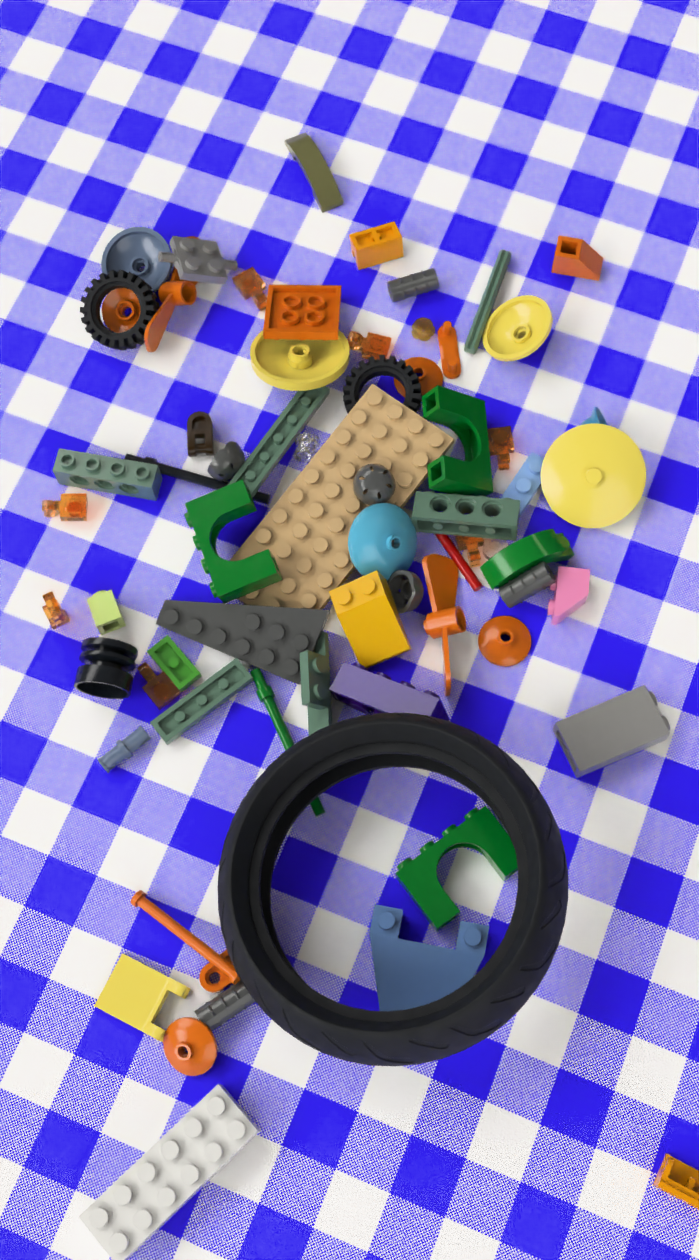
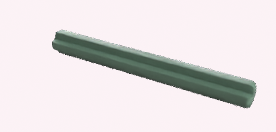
(487, 301)

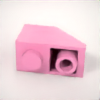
(569, 592)

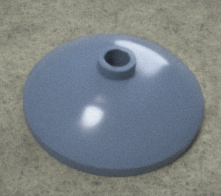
(135, 249)

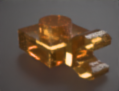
(251, 285)
(371, 345)
(501, 445)
(70, 507)
(471, 545)
(53, 611)
(158, 688)

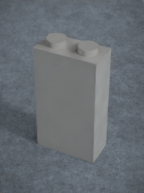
(611, 731)

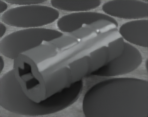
(413, 285)
(527, 584)
(225, 1006)

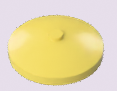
(299, 363)
(593, 475)

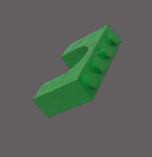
(468, 420)
(208, 517)
(477, 832)

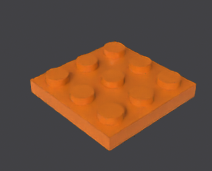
(302, 312)

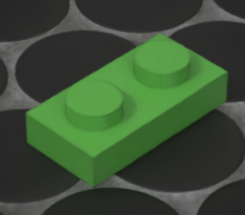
(174, 663)

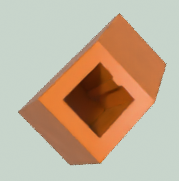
(576, 259)

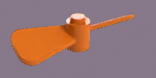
(171, 294)
(445, 618)

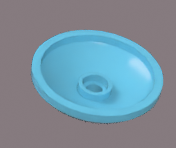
(372, 539)

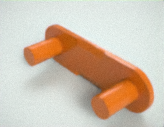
(449, 351)

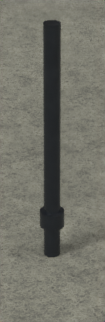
(193, 477)

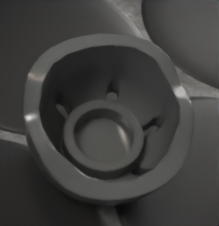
(226, 462)
(375, 483)
(411, 590)

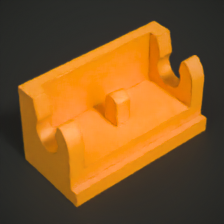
(376, 245)
(678, 1180)

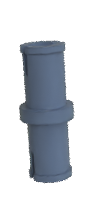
(124, 749)

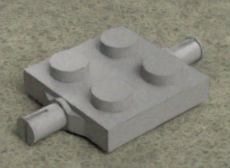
(198, 260)

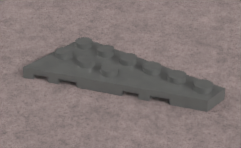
(252, 633)

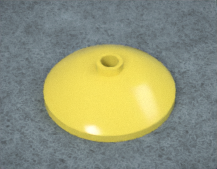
(517, 328)

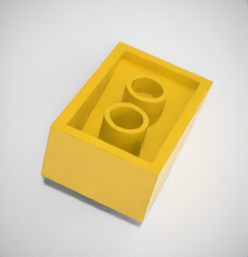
(370, 619)

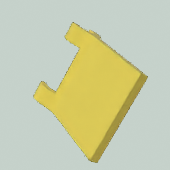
(137, 995)

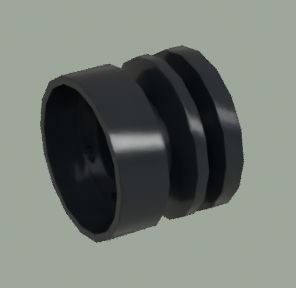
(106, 668)

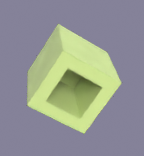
(105, 611)

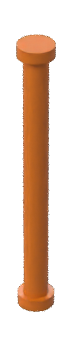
(139, 899)

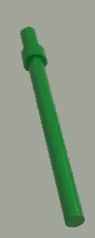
(267, 696)

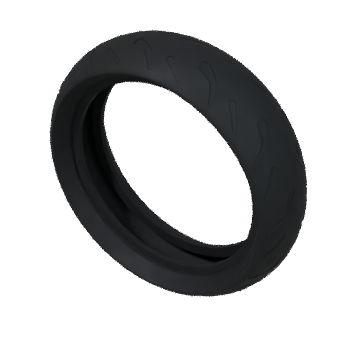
(283, 794)

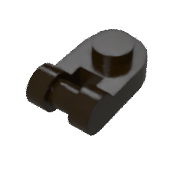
(200, 426)

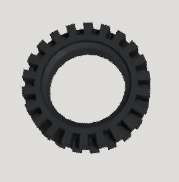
(93, 301)
(382, 367)

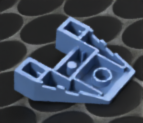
(416, 972)

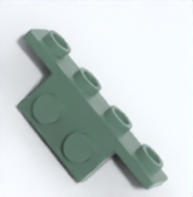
(316, 685)

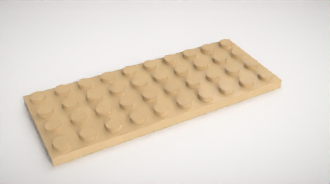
(314, 515)

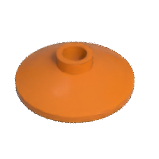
(114, 310)
(431, 375)
(504, 652)
(199, 1042)

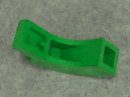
(524, 554)

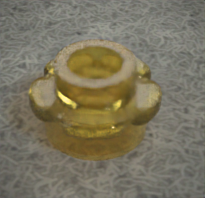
(423, 324)

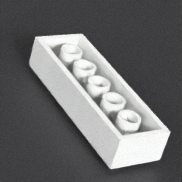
(169, 1174)

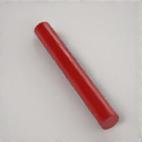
(459, 561)

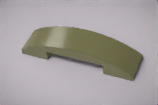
(315, 170)

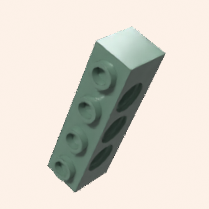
(107, 474)
(474, 524)

